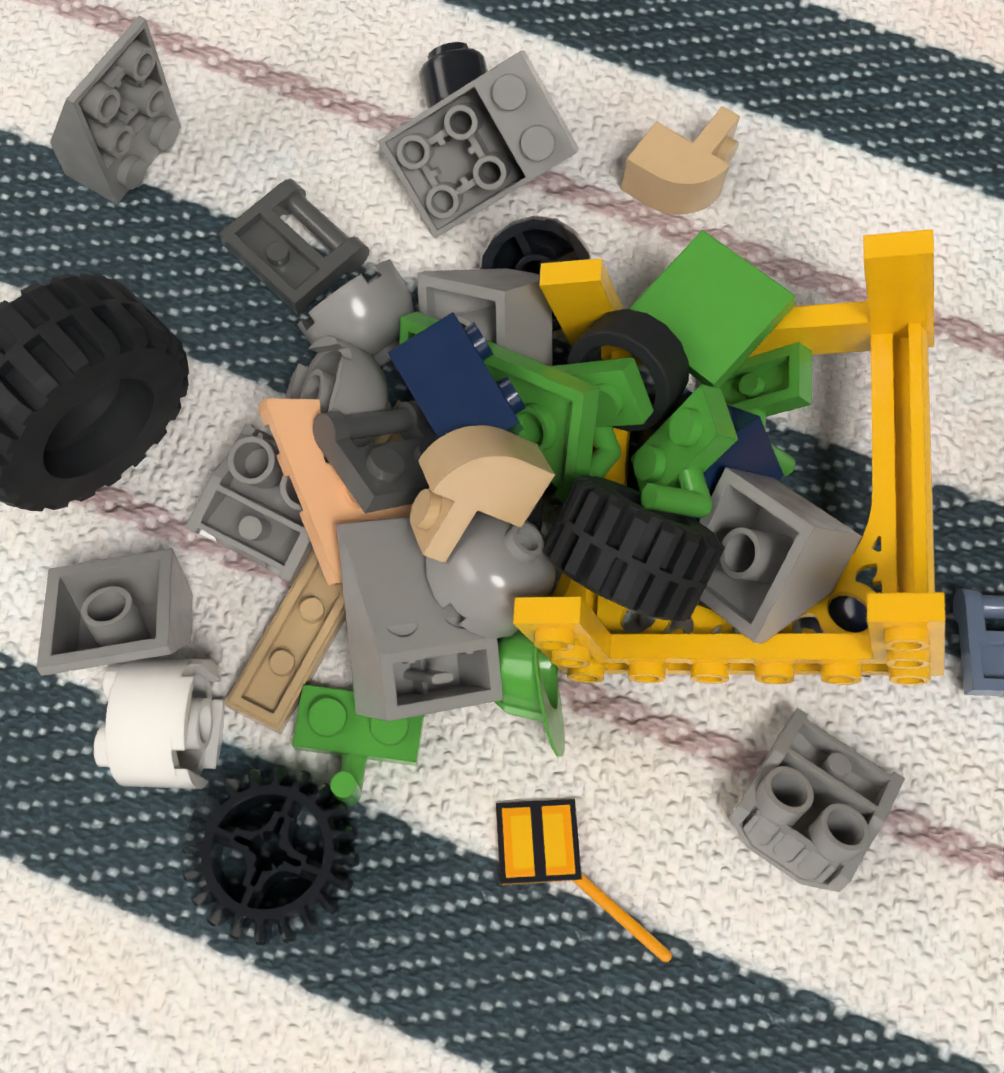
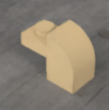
(682, 174)
(472, 472)

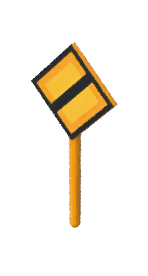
(542, 846)

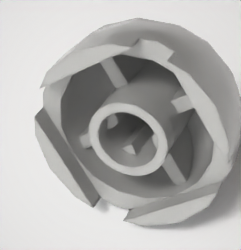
(364, 313)
(342, 379)
(489, 570)

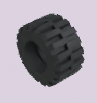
(632, 553)

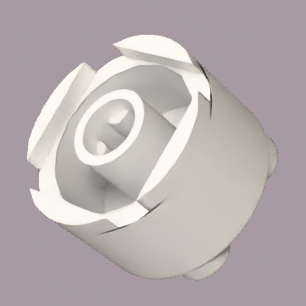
(161, 722)

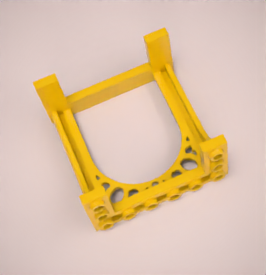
(906, 620)

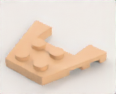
(316, 483)

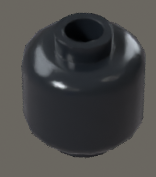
(450, 69)

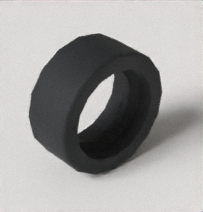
(651, 343)

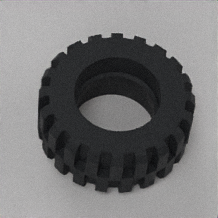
(81, 388)

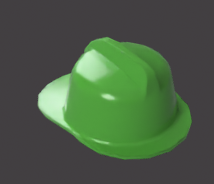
(531, 687)

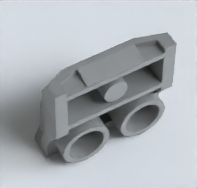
(254, 507)
(814, 806)

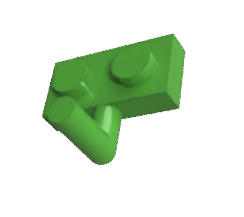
(773, 385)
(620, 403)
(680, 451)
(330, 726)

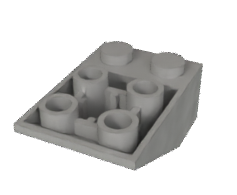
(117, 117)
(479, 144)
(402, 644)

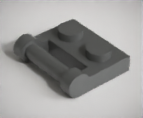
(282, 256)
(380, 473)

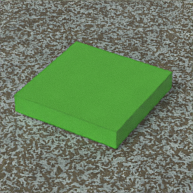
(715, 307)

